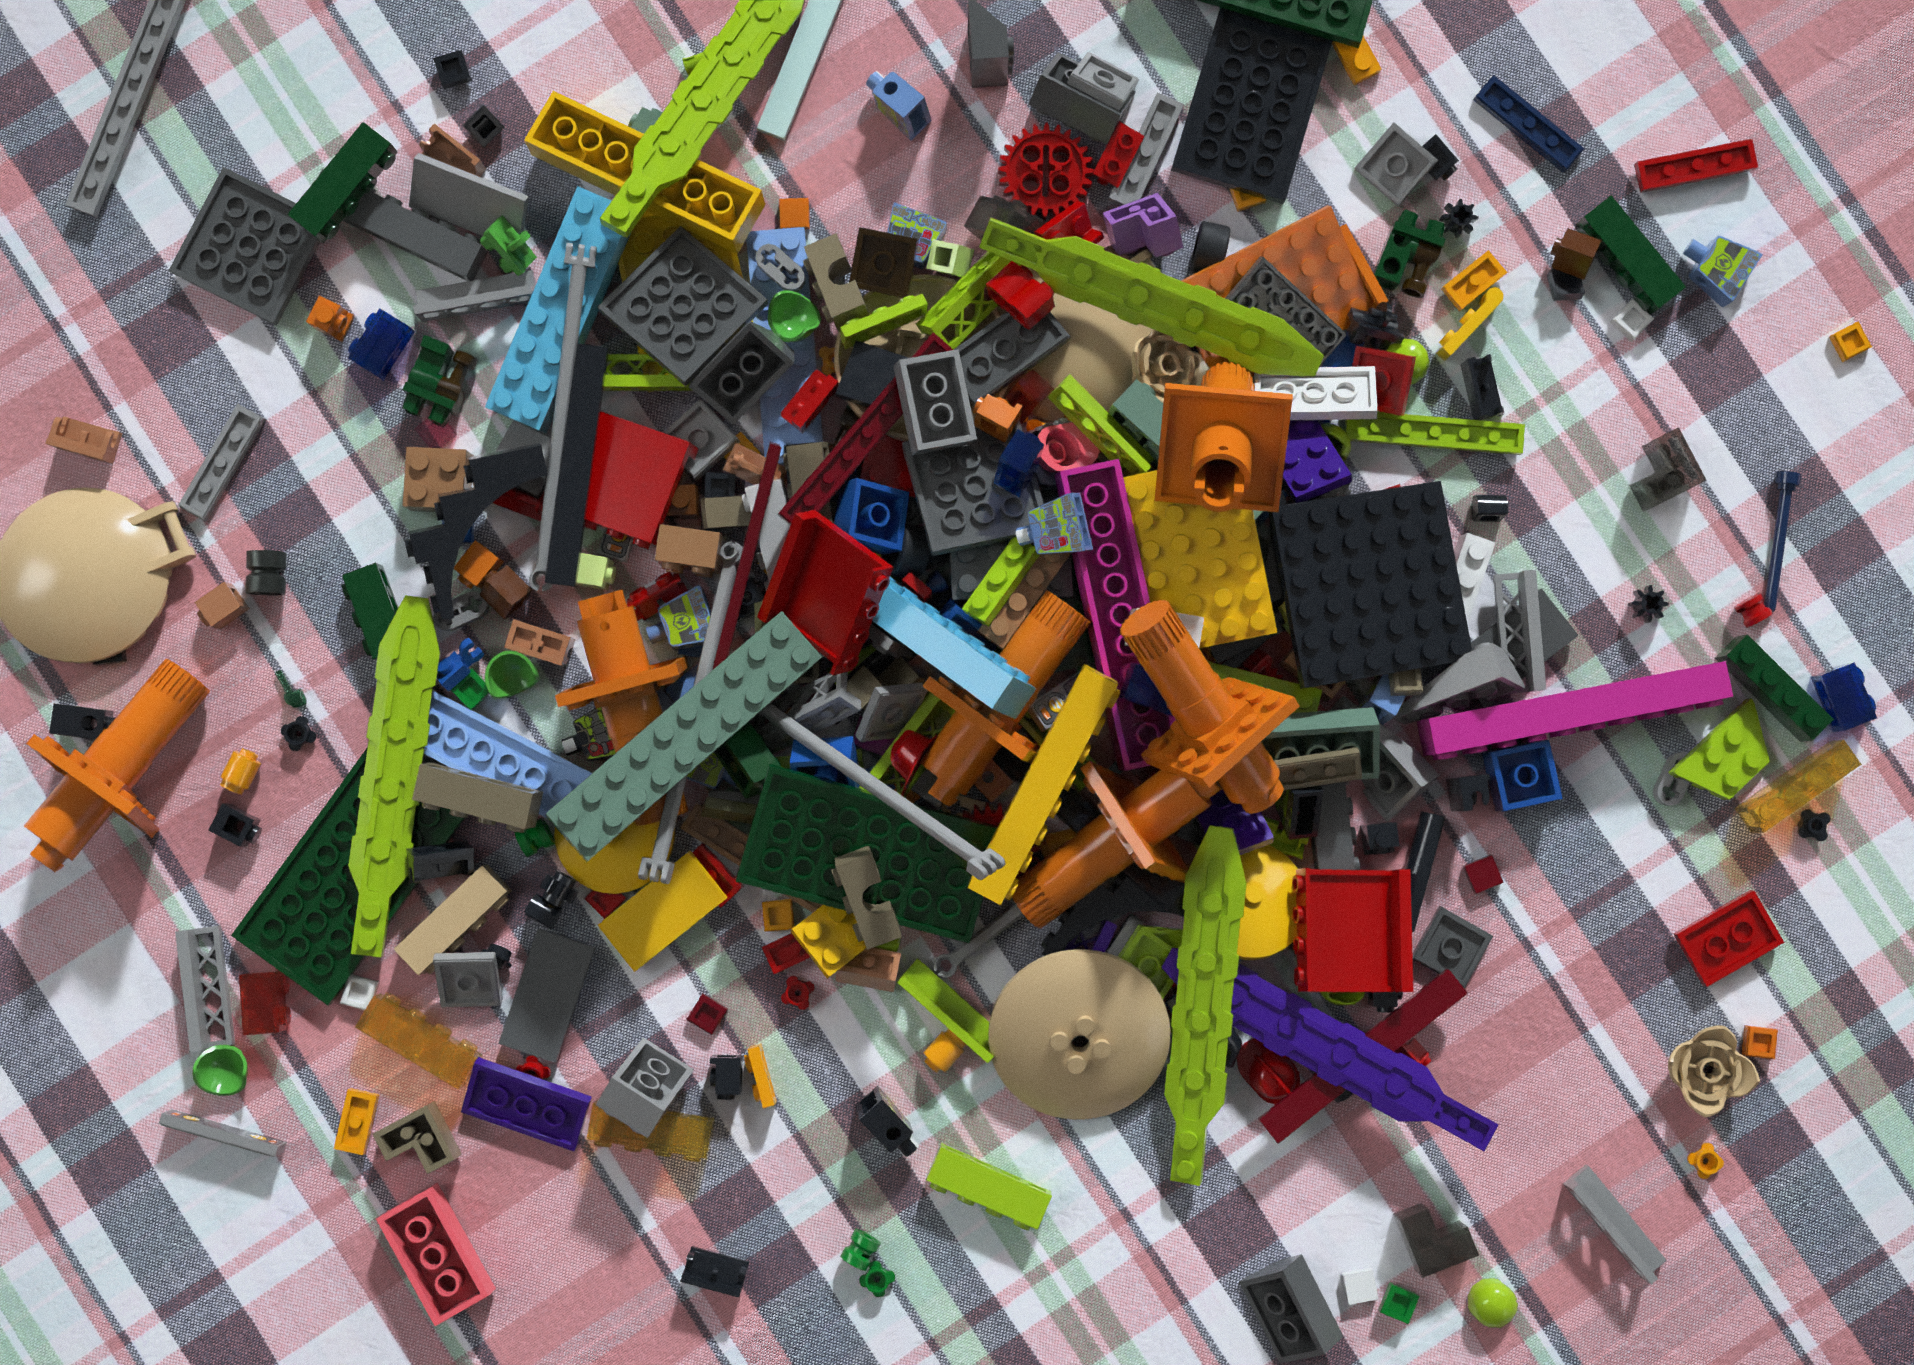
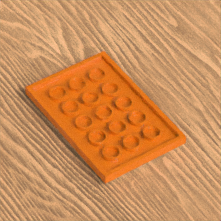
(1310, 256)

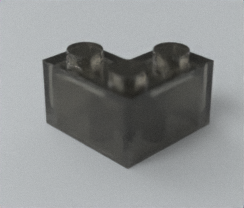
(1011, 213)
(1673, 467)
(1432, 1247)

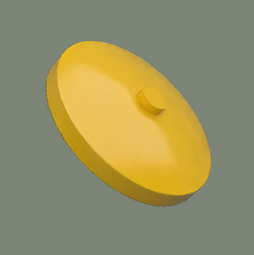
(617, 864)
(1268, 904)

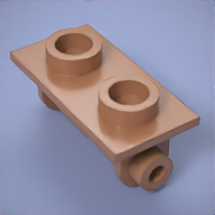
(749, 465)

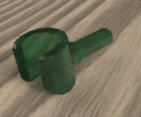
(294, 698)

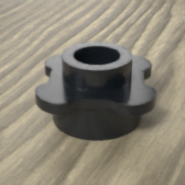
(289, 733)
(1805, 825)
(502, 955)

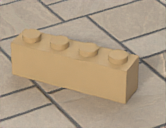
(454, 919)

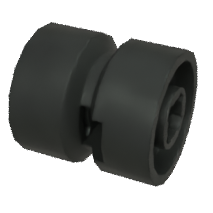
(266, 571)

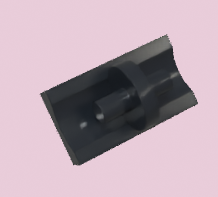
(1378, 323)

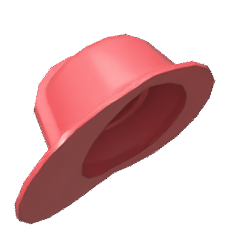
(1065, 448)

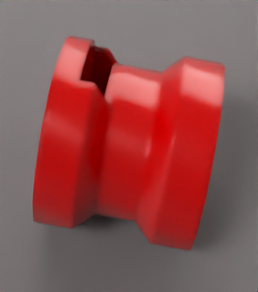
(1753, 610)

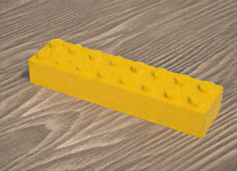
(603, 153)
(1045, 779)

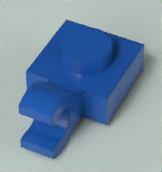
(456, 666)

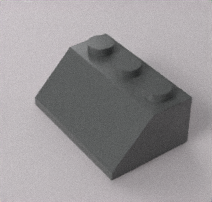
(989, 48)
(1072, 106)
(743, 371)
(1291, 1310)

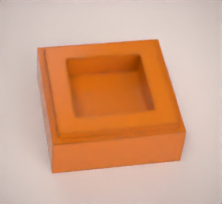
(794, 213)
(1759, 1042)

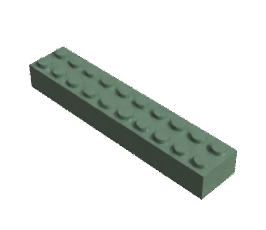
(683, 736)

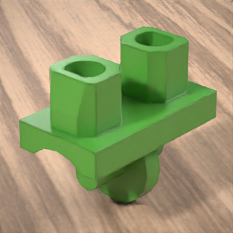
(510, 245)

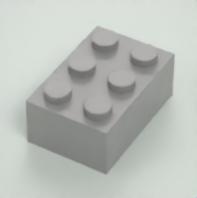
(935, 402)
(644, 1087)

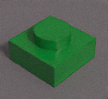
(471, 690)
(1398, 1303)

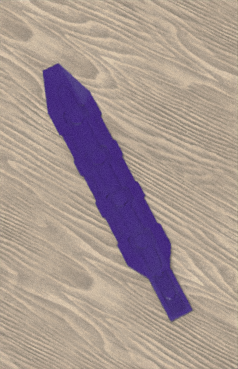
(1345, 1056)

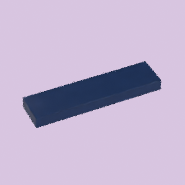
(1528, 124)

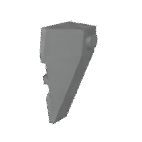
(1475, 675)
(1401, 772)

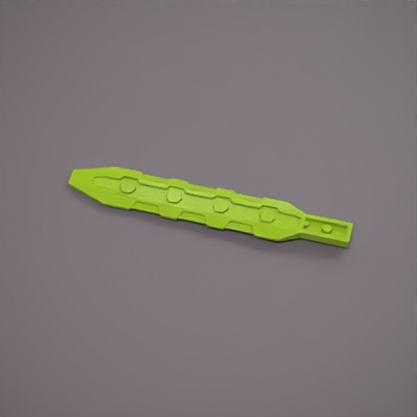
(700, 106)
(1158, 301)
(395, 750)
(1204, 997)

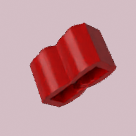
(1021, 294)

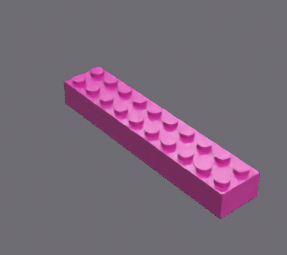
(1109, 586)
(1580, 708)

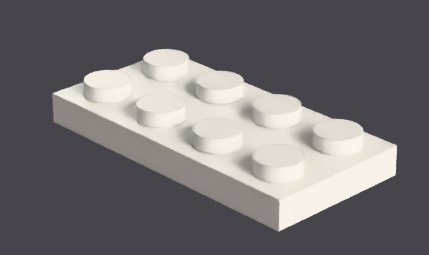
(1330, 395)

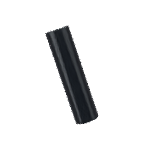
(1422, 858)

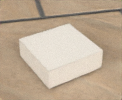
(1631, 320)
(359, 992)
(1360, 1286)

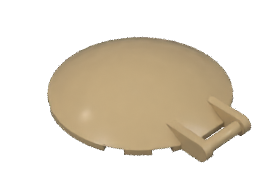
(1095, 355)
(87, 573)

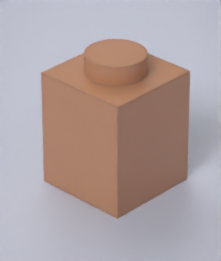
(221, 606)

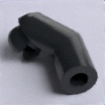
(1233, 1049)

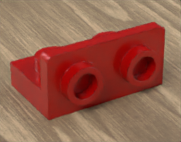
(1069, 223)
(810, 400)

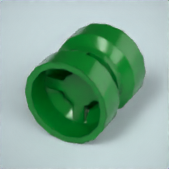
(535, 838)
(860, 1249)

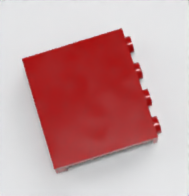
(634, 479)
(827, 588)
(1353, 930)

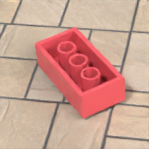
(436, 1254)

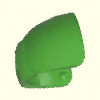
(792, 316)
(510, 674)
(221, 1070)

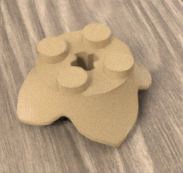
(1180, 363)
(1731, 1074)

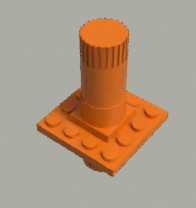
(1223, 442)
(621, 677)
(1216, 719)
(978, 731)
(111, 767)
(1129, 830)

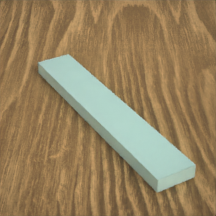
(798, 67)

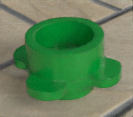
(877, 1288)

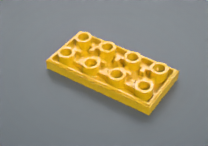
(662, 912)

